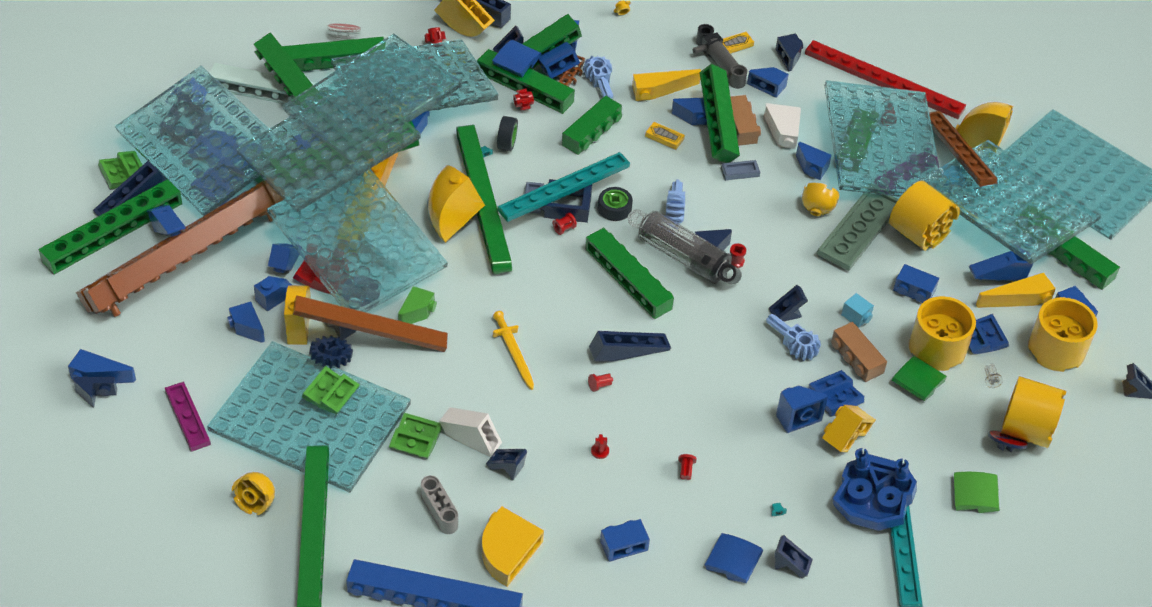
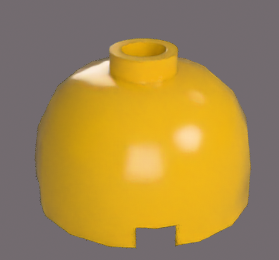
(819, 199)
(253, 492)

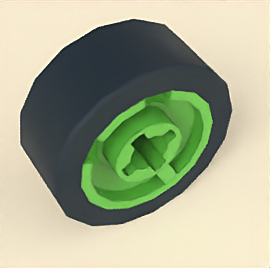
(507, 133)
(615, 203)

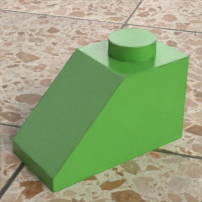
(417, 306)

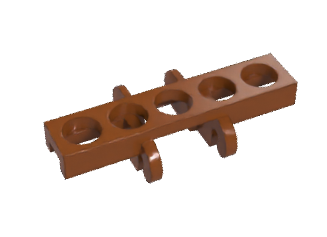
(564, 77)

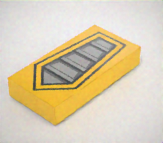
(738, 42)
(665, 135)

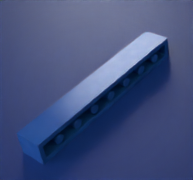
(424, 589)

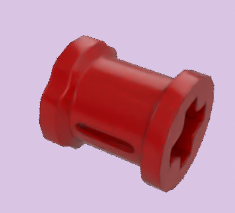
(564, 223)
(738, 252)

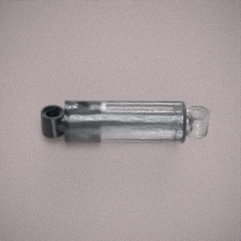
(684, 246)

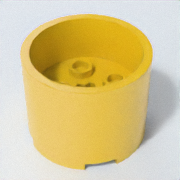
(924, 215)
(942, 332)
(1062, 333)
(1033, 412)

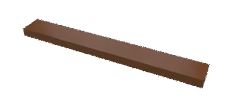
(961, 150)
(370, 323)

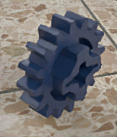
(330, 351)

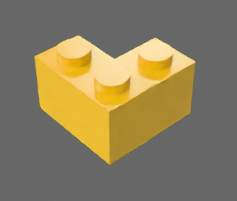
(847, 426)

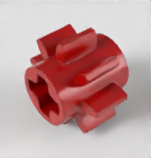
(435, 35)
(523, 99)

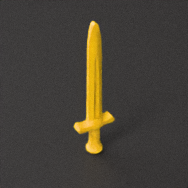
(506, 333)

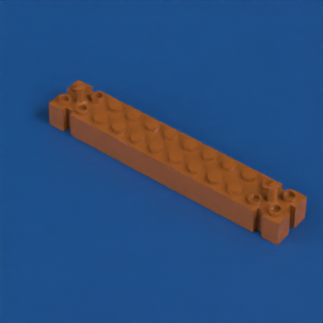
(177, 249)

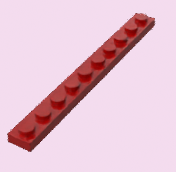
(882, 77)

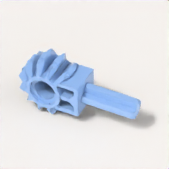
(599, 72)
(676, 202)
(796, 339)

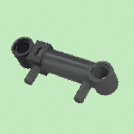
(712, 45)

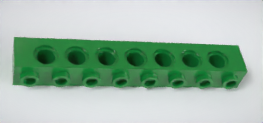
(107, 227)

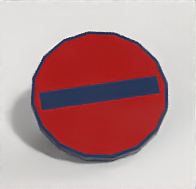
(1008, 441)

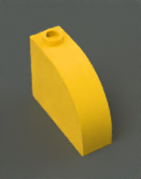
(464, 16)
(296, 326)
(508, 544)

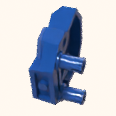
(879, 480)

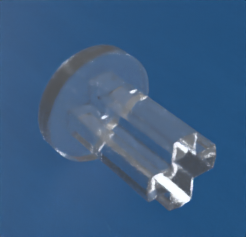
(993, 379)

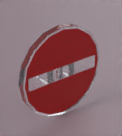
(348, 28)

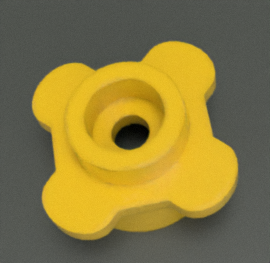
(622, 7)

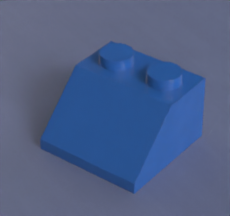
(800, 407)

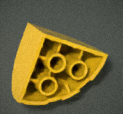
(985, 123)
(452, 202)

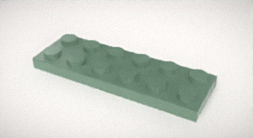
(857, 230)

